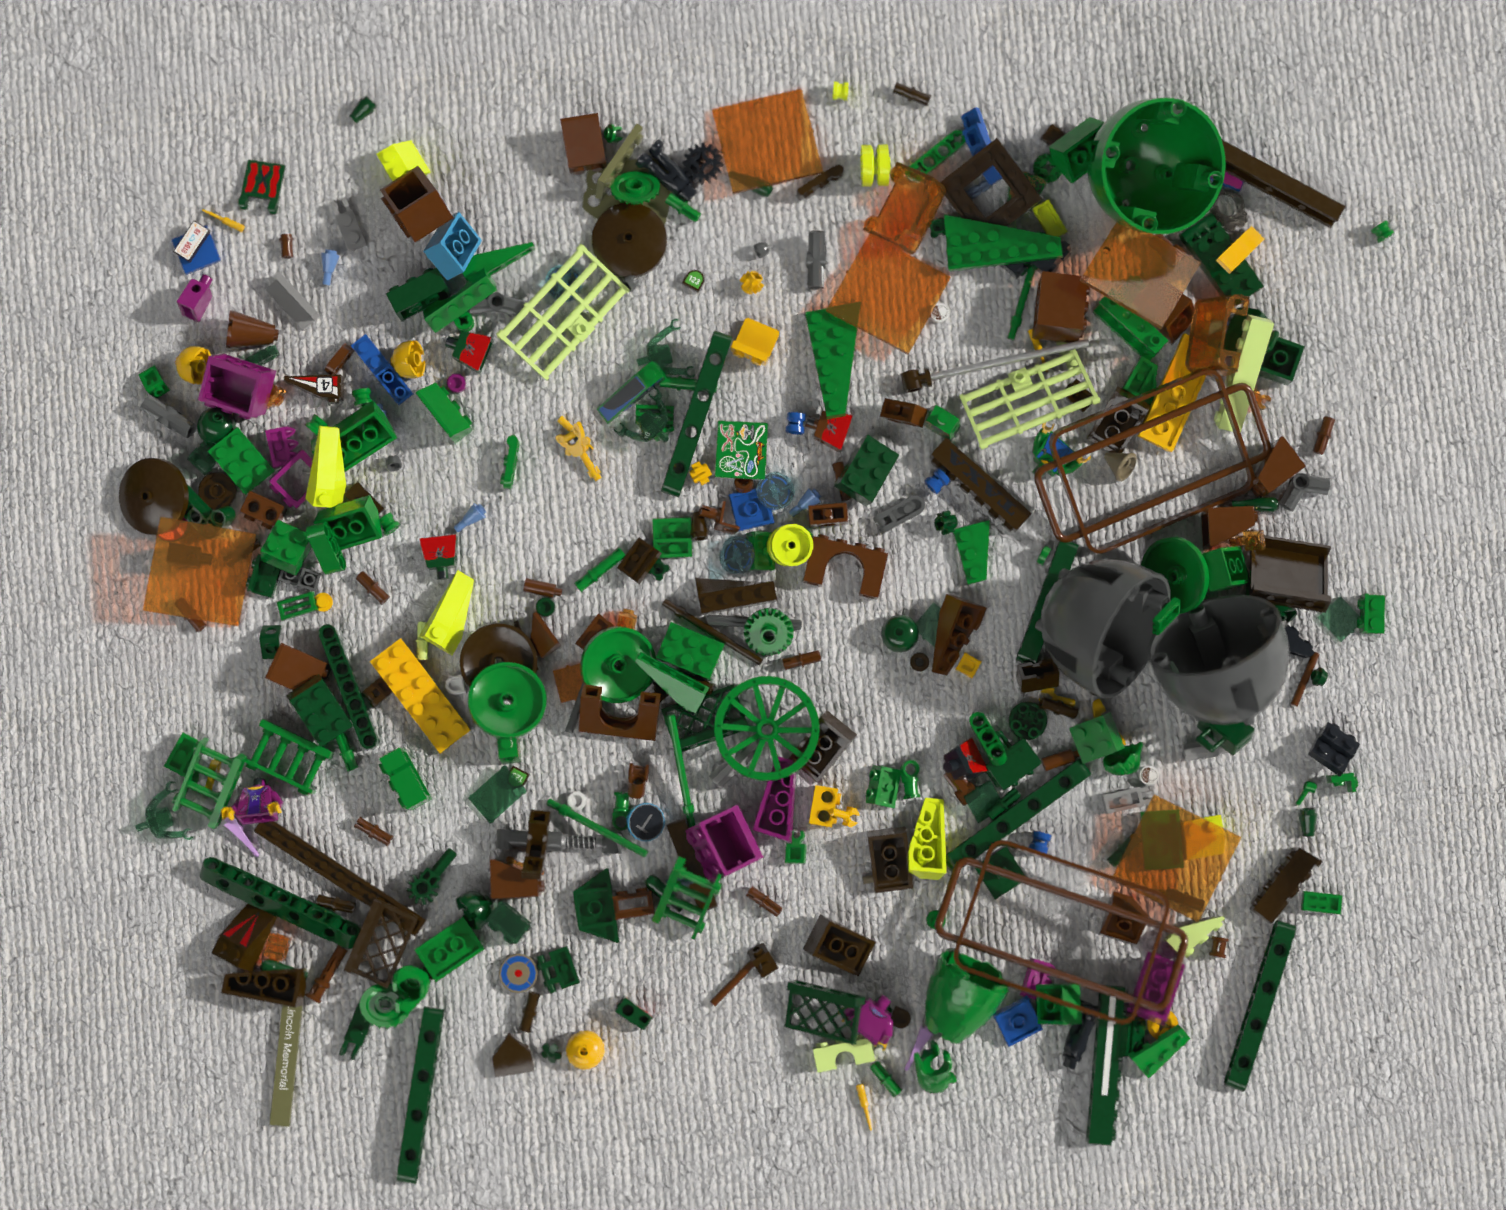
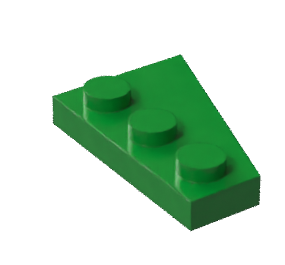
(972, 547)
(1155, 1055)

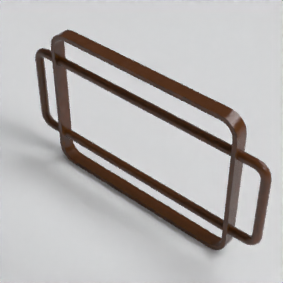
(1246, 463)
(1162, 926)

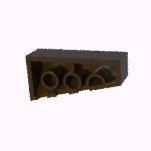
(728, 595)
(1284, 884)
(272, 986)

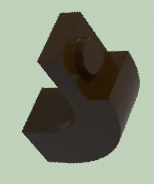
(536, 844)

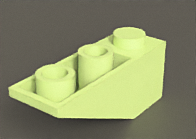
(1196, 932)

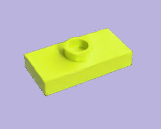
(1049, 219)

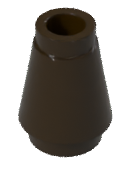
(699, 527)

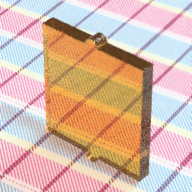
(568, 682)

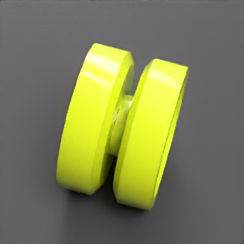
(874, 165)
(778, 545)

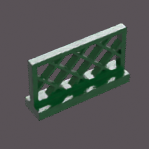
(706, 735)
(829, 995)

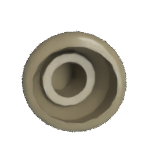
(1121, 464)

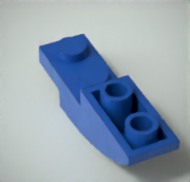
(978, 138)
(382, 369)

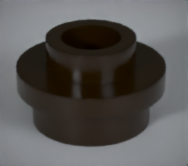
(925, 659)

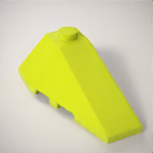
(327, 473)
(448, 619)
(927, 845)

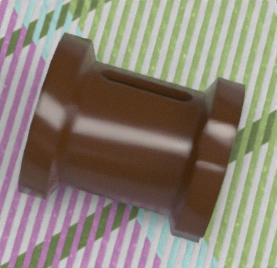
(1216, 940)

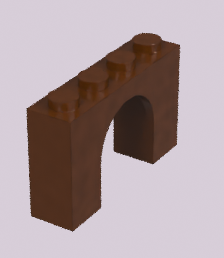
(871, 560)
(597, 721)

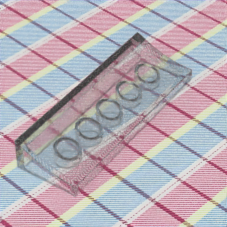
(1084, 846)

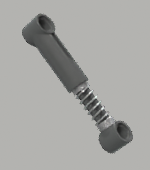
(557, 841)

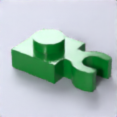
(796, 851)

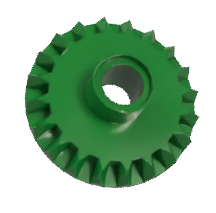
(635, 187)
(768, 620)
(375, 999)

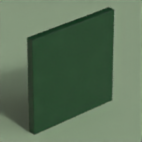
(997, 884)

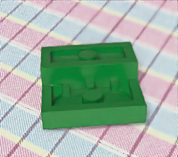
(672, 536)

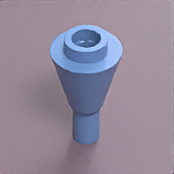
(329, 262)
(810, 498)
(472, 516)

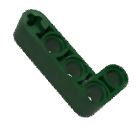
(220, 517)

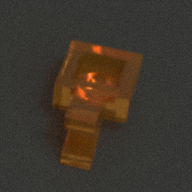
(1251, 539)

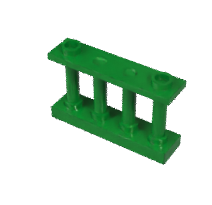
(1131, 328)
(303, 746)
(228, 781)
(669, 898)

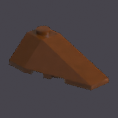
(955, 624)

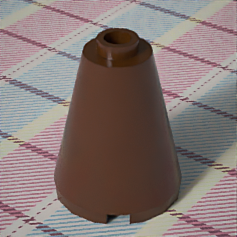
(249, 331)

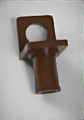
(717, 516)

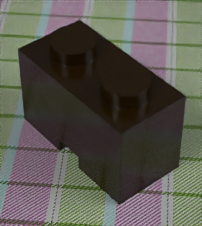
(1037, 676)

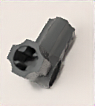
(1312, 484)

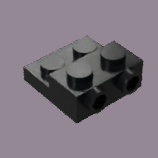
(1334, 748)

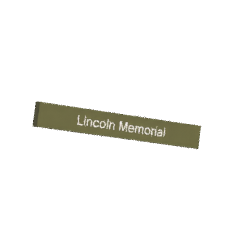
(286, 1065)

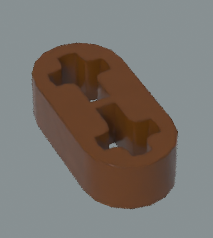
(339, 359)

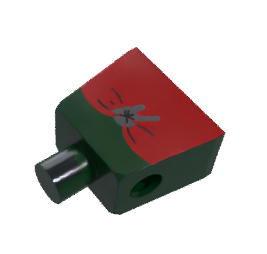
(470, 349)
(440, 554)

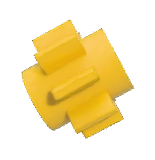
(751, 282)
(700, 473)

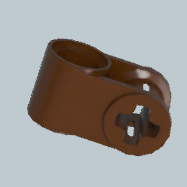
(637, 780)

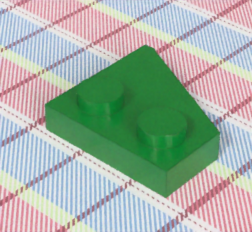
(1142, 378)
(182, 755)

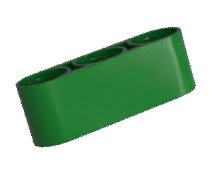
(326, 548)
(983, 731)

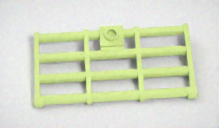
(573, 322)
(1023, 386)

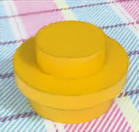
(323, 602)

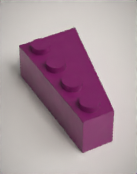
(777, 806)

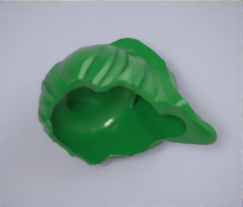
(1124, 761)

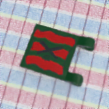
(262, 181)

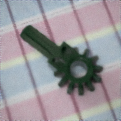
(431, 878)

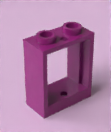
(277, 488)

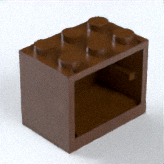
(415, 204)
(1060, 307)

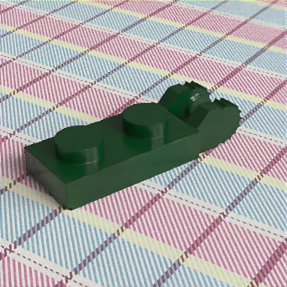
(355, 1033)

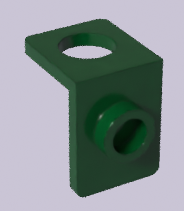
(269, 642)

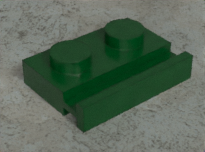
(1132, 1036)

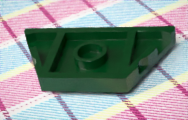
(596, 907)

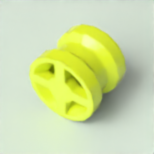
(840, 90)

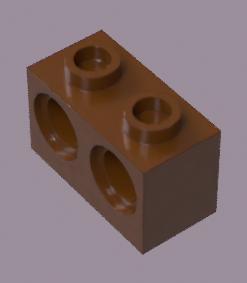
(903, 412)
(265, 507)

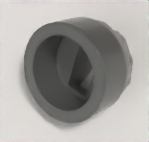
(761, 249)
(630, 283)
(393, 463)

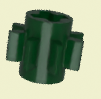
(945, 522)

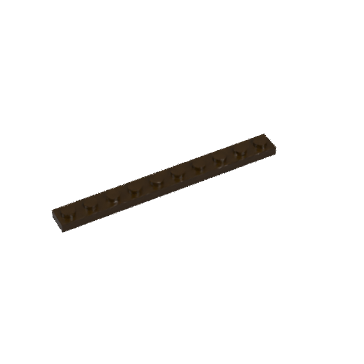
(333, 870)

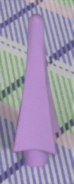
(237, 829)
(922, 1038)

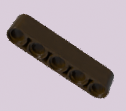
(685, 850)

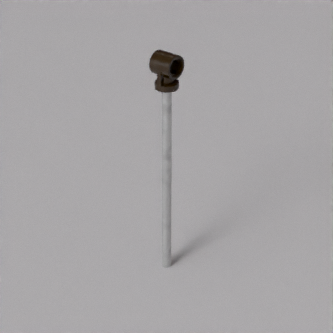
(913, 380)

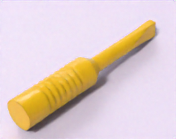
(227, 221)
(1036, 343)
(568, 426)
(864, 1103)

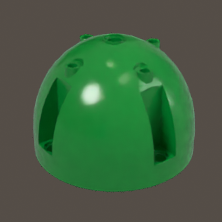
(1172, 142)

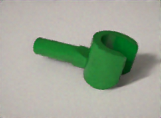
(1308, 787)

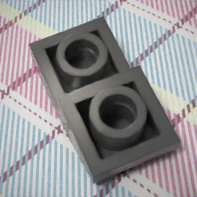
(305, 578)

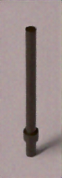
(680, 611)

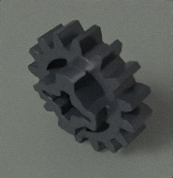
(707, 170)

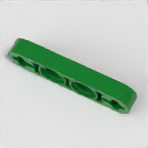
(935, 156)

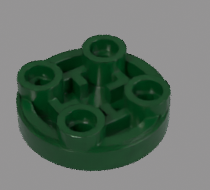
(1027, 720)

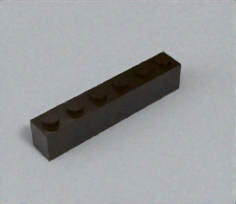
(980, 485)

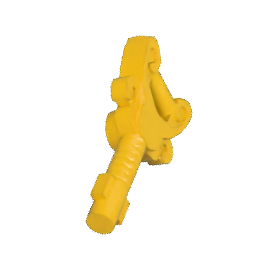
(579, 448)

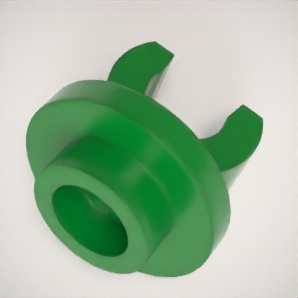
(610, 133)

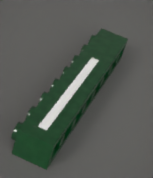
(1105, 1071)

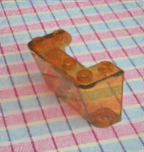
(1209, 331)

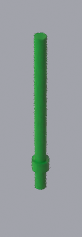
(1016, 320)
(688, 807)
(565, 811)

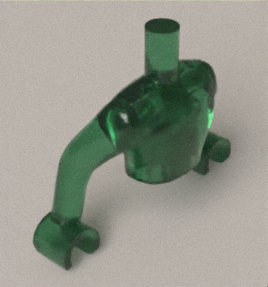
(661, 353)
(649, 423)
(160, 819)

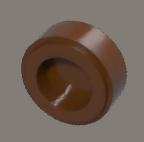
(743, 485)

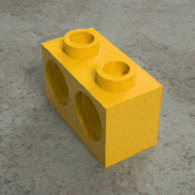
(819, 805)

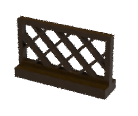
(365, 936)

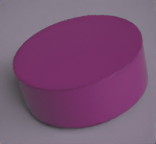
(456, 383)

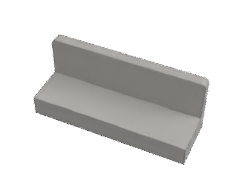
(292, 301)

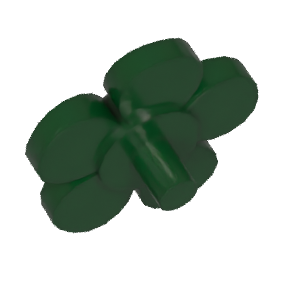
(551, 1052)

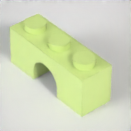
(826, 1054)

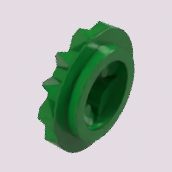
(1041, 162)

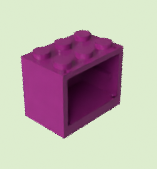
(236, 386)
(723, 843)
(1156, 988)

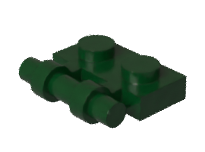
(563, 966)

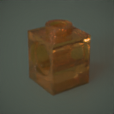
(277, 947)

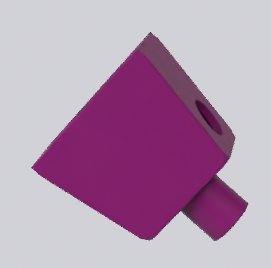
(195, 298)

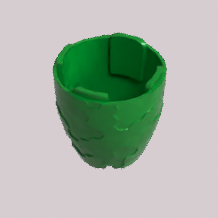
(961, 1001)

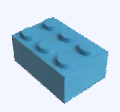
(452, 246)

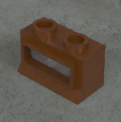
(633, 904)

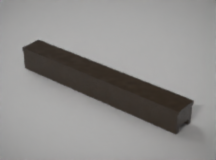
(1281, 186)

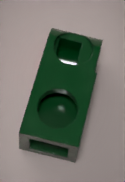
(633, 1013)

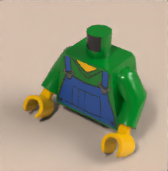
(1043, 455)

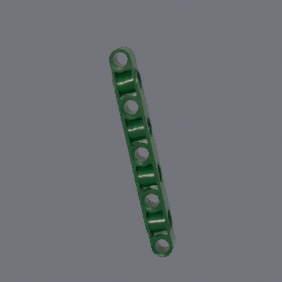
(696, 414)
(1020, 813)
(279, 902)
(1260, 1005)
(420, 1095)

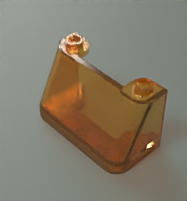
(907, 209)

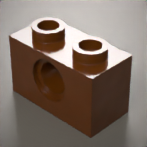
(827, 515)

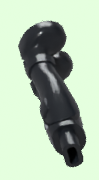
(675, 179)
(1078, 1036)

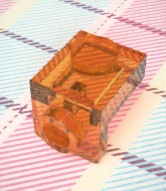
(276, 396)

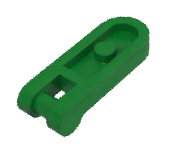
(510, 462)

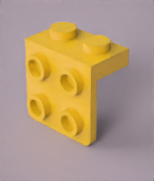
(755, 342)

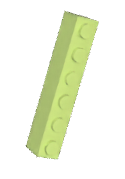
(1252, 349)

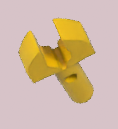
(1050, 691)
(216, 766)
(845, 815)

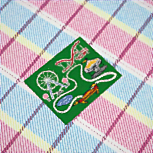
(741, 450)

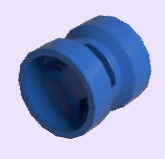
(795, 423)
(937, 481)
(1039, 846)

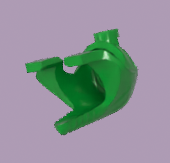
(413, 983)
(934, 1080)

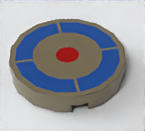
(518, 973)

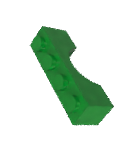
(474, 291)

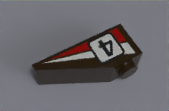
(325, 387)

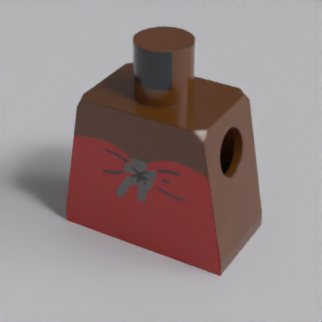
(830, 431)

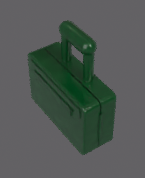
(1235, 330)
(1229, 737)
(1020, 762)

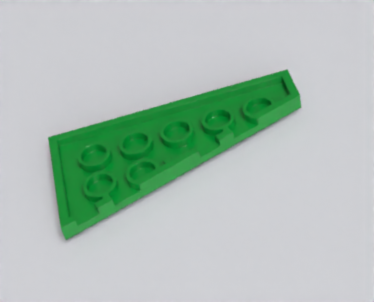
(983, 244)
(833, 354)

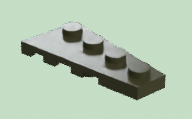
(618, 161)

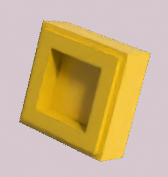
(968, 665)

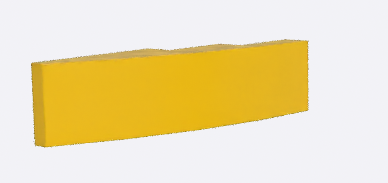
(1240, 249)

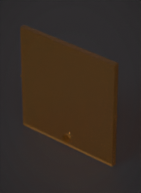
(767, 141)
(1140, 273)
(888, 294)
(199, 571)
(1177, 856)

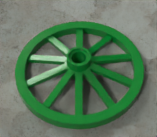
(783, 684)

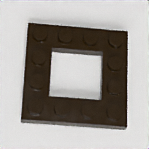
(992, 155)

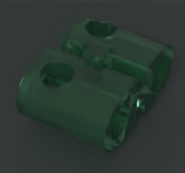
(201, 458)

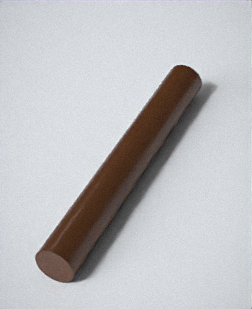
(1304, 679)
(732, 983)

